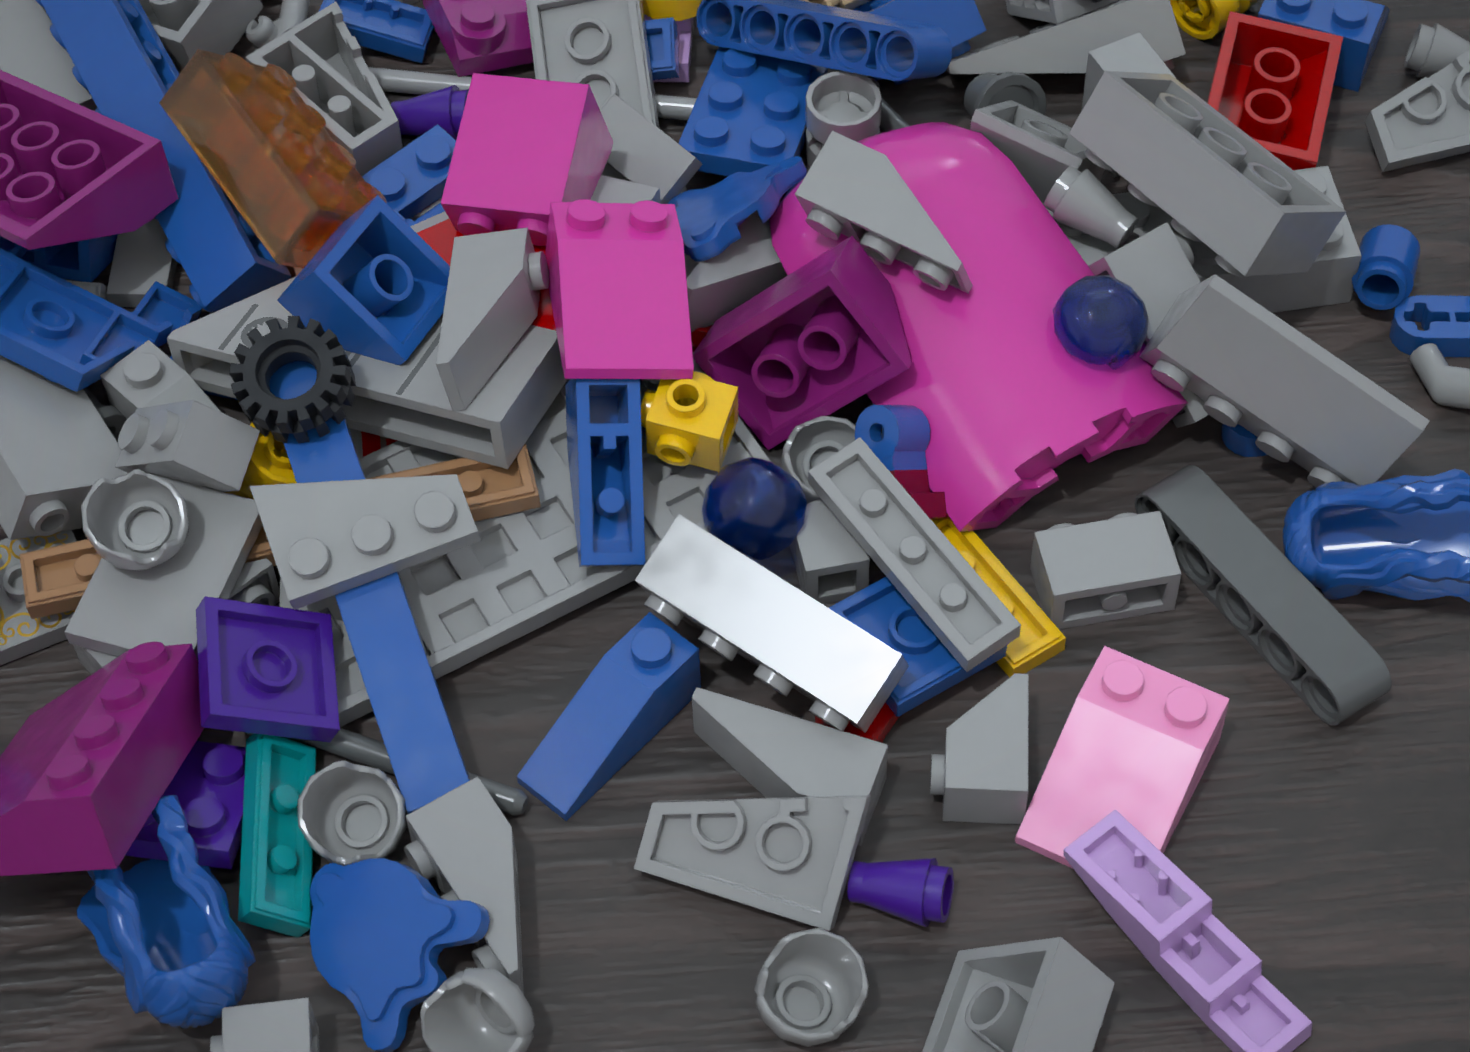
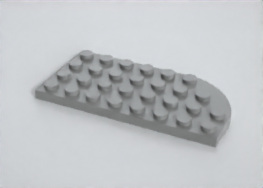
(526, 560)

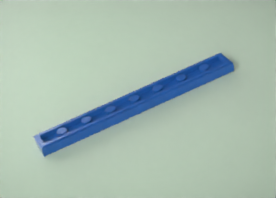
(382, 630)

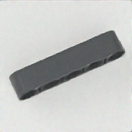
(1266, 597)

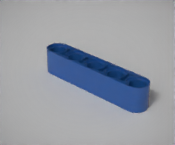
(827, 37)

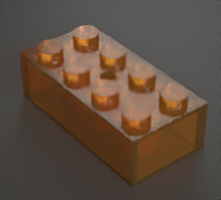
(267, 152)

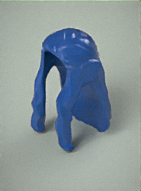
(1384, 537)
(169, 930)

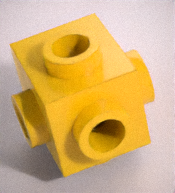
(690, 420)

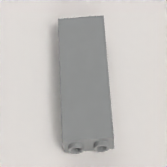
(48, 453)

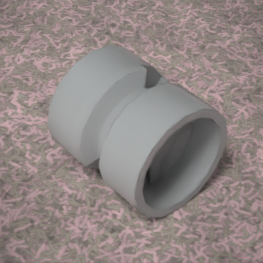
(840, 104)

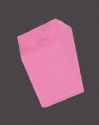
(1127, 746)

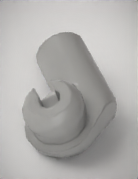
(291, 14)
(1444, 383)

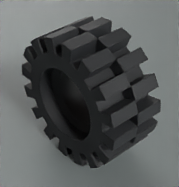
(277, 349)

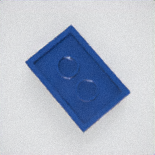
(749, 112)

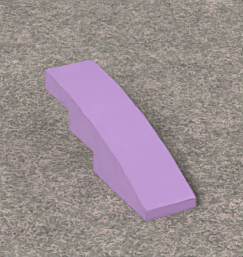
(1184, 940)

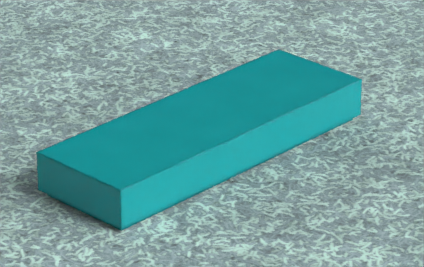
(274, 852)

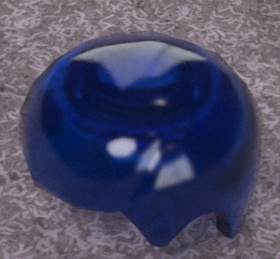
(1101, 321)
(754, 507)

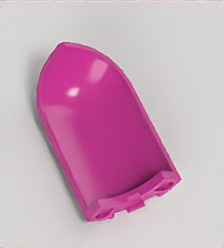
(987, 361)

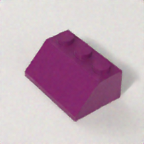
(808, 343)

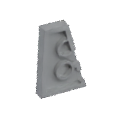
(1424, 119)
(359, 530)
(759, 851)

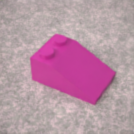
(619, 290)

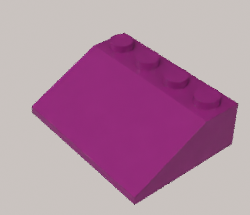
(73, 170)
(97, 762)

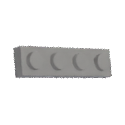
(914, 554)

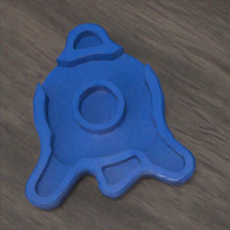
(712, 214)
(381, 939)

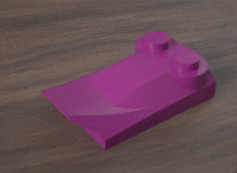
(482, 33)

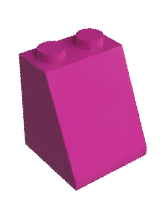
(521, 151)

